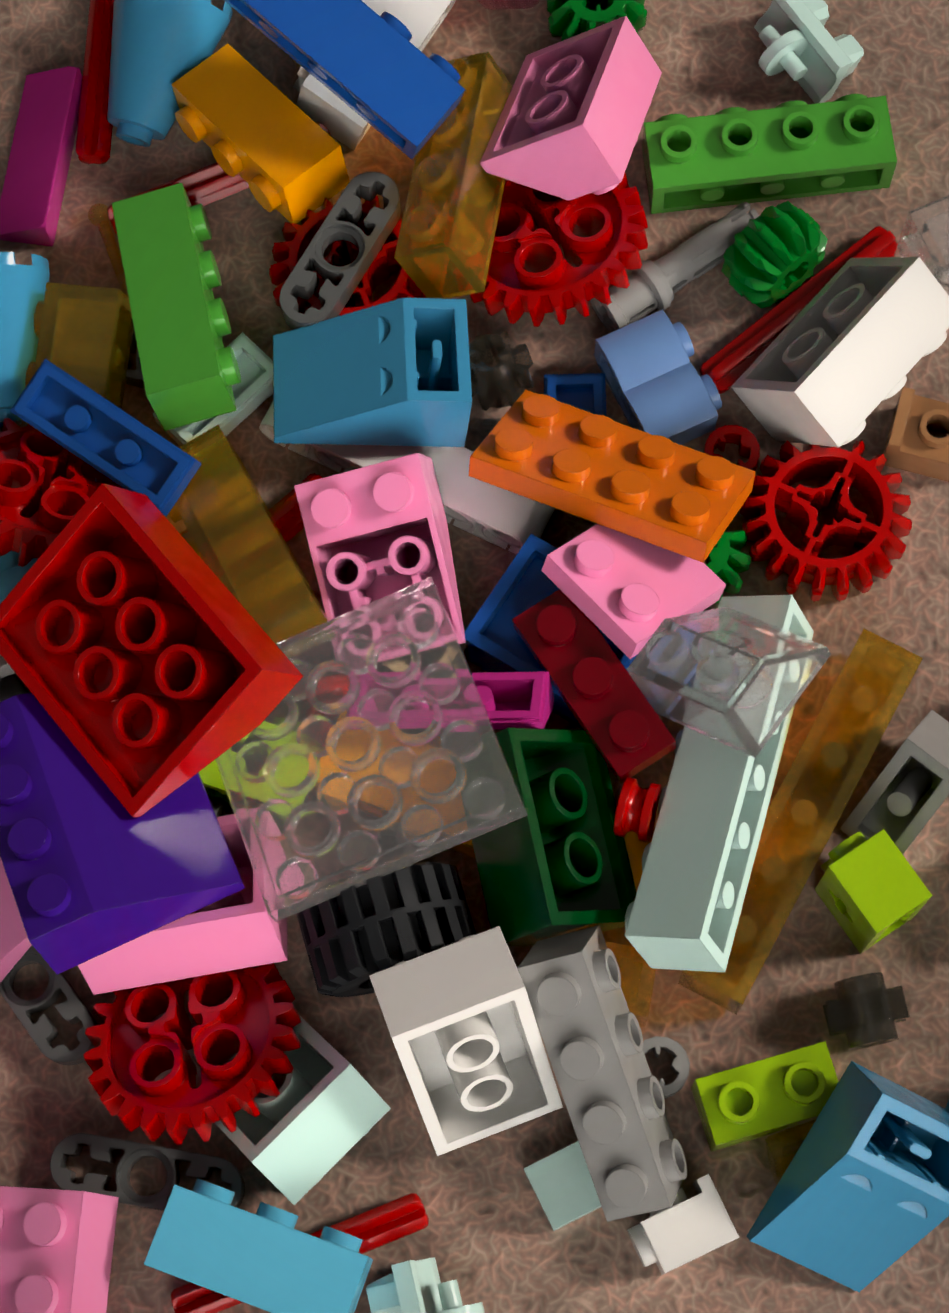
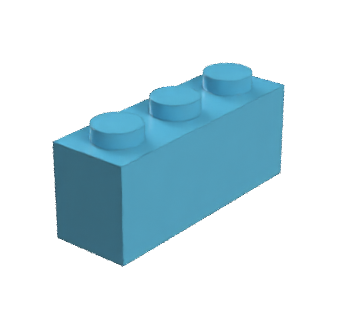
(257, 1254)

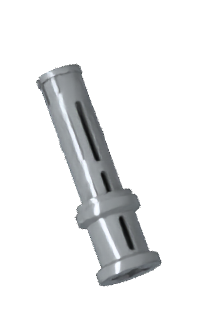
(659, 280)

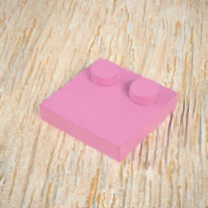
(629, 584)

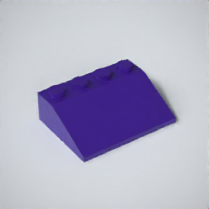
(78, 858)

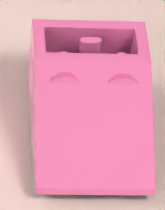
(379, 534)

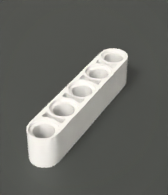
(474, 504)

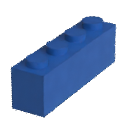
(363, 63)

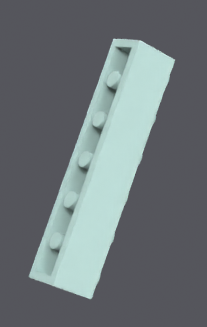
(708, 833)

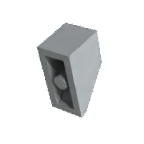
(908, 787)

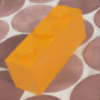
(259, 135)

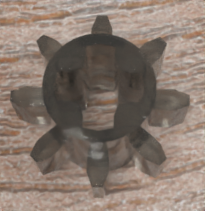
(499, 370)
(866, 1011)

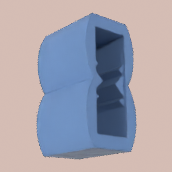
(655, 380)

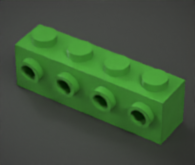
(768, 153)
(174, 307)

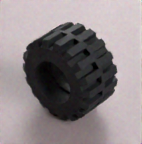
(382, 925)

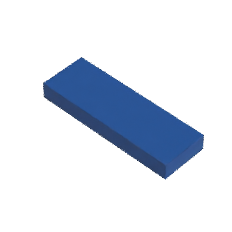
(105, 436)

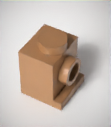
(909, 442)

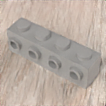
(603, 1073)

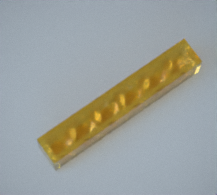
(810, 807)

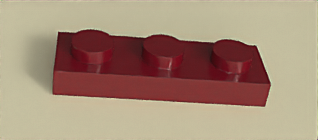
(594, 685)

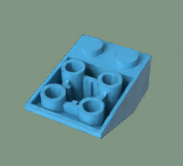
(376, 377)
(861, 1182)

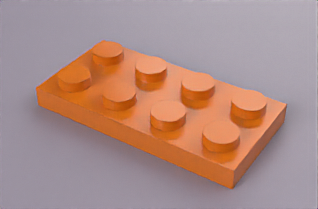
(613, 474)

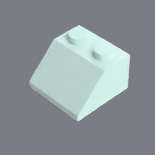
(312, 1121)

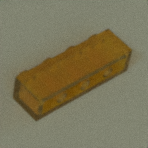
(450, 196)
(242, 541)

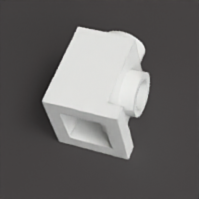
(685, 1229)

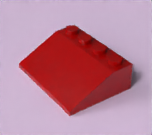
(139, 649)

